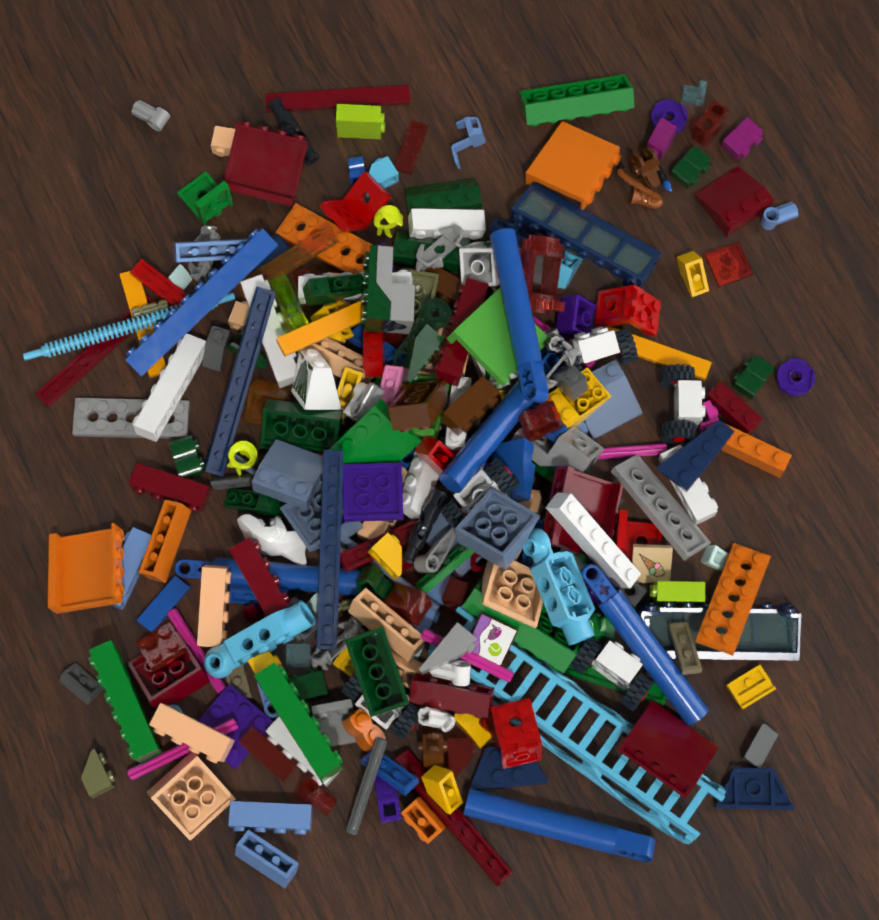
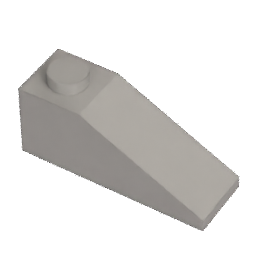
(452, 647)

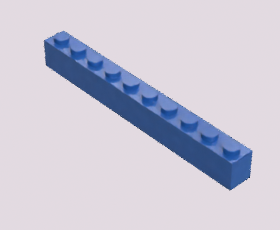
(201, 302)

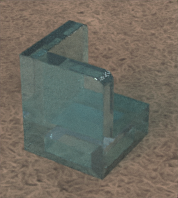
(693, 94)
(298, 655)

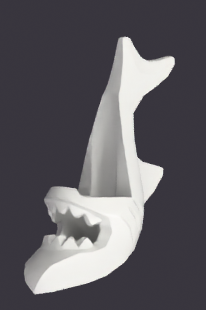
(275, 538)

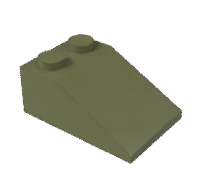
(425, 289)

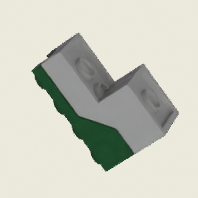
(385, 304)
(570, 449)

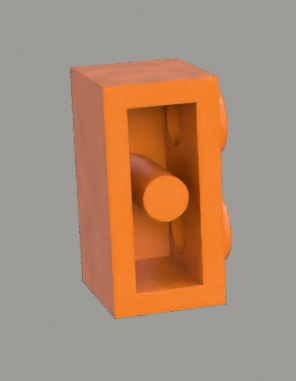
(423, 820)

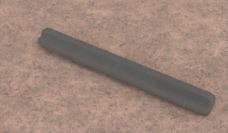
(366, 786)

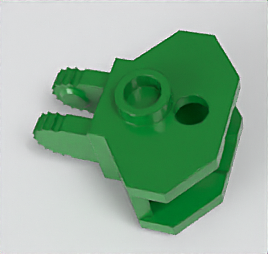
(602, 628)

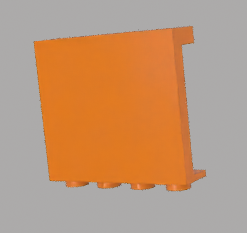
(574, 163)
(85, 570)

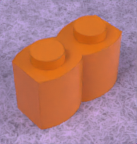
(361, 727)

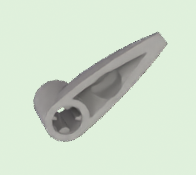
(437, 553)

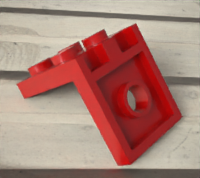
(353, 211)
(631, 307)
(627, 532)
(520, 743)

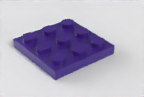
(372, 492)
(235, 706)

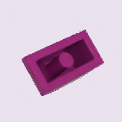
(662, 137)

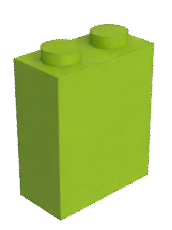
(359, 121)
(677, 591)

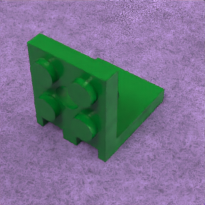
(212, 203)

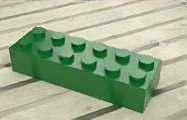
(576, 99)
(544, 641)
(126, 703)
(298, 722)

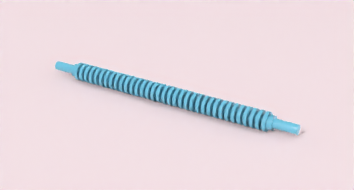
(115, 330)

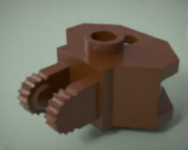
(645, 166)
(432, 746)

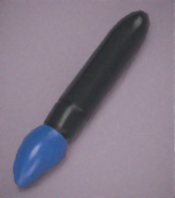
(666, 183)

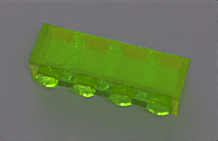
(289, 302)

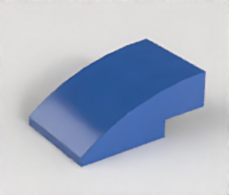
(518, 457)

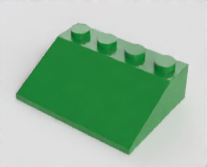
(373, 439)

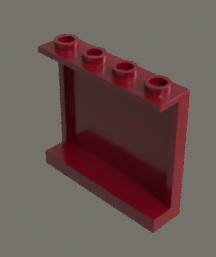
(265, 163)
(596, 496)
(668, 749)

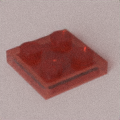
(161, 647)

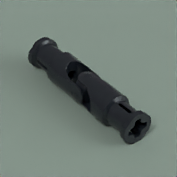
(284, 119)
(427, 518)

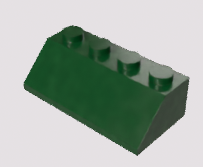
(447, 195)
(407, 247)
(299, 427)
(376, 672)

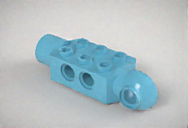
(560, 587)
(258, 639)

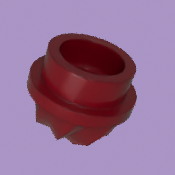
(252, 612)

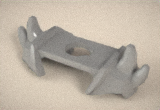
(450, 239)
(204, 267)
(569, 356)
(323, 656)

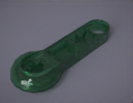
(425, 317)

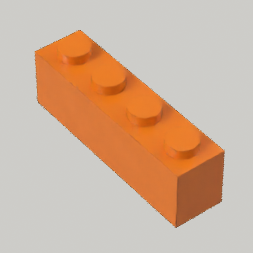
(757, 453)
(165, 541)

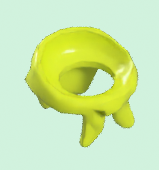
(391, 215)
(245, 448)

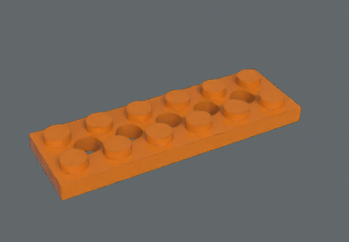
(332, 256)
(720, 602)

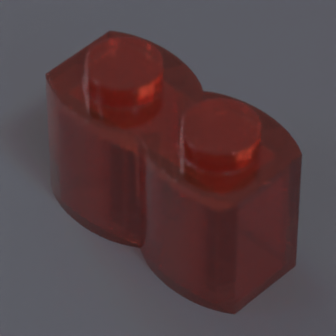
(541, 420)

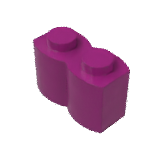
(742, 139)

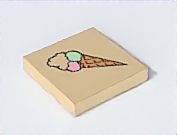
(652, 562)

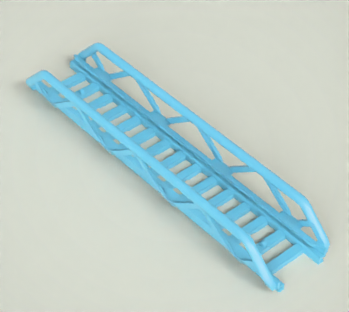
(592, 766)

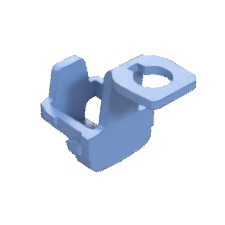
(475, 138)

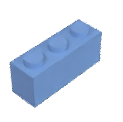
(266, 859)

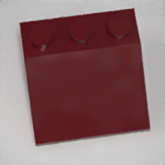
(734, 200)
(171, 681)

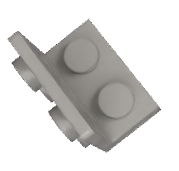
(330, 720)

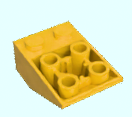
(577, 411)

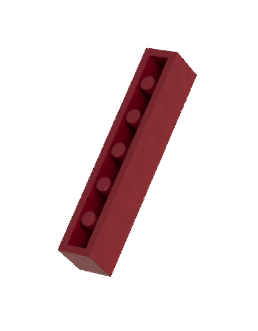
(454, 354)

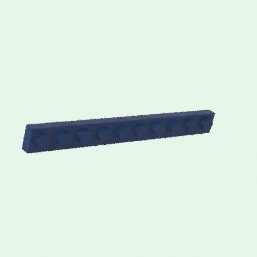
(239, 381)
(329, 549)

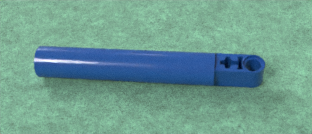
(519, 315)
(489, 435)
(291, 576)
(646, 648)
(559, 826)

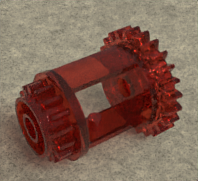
(552, 251)

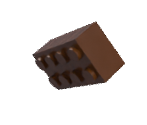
(418, 405)

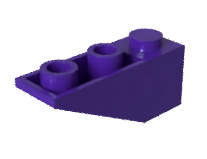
(387, 802)

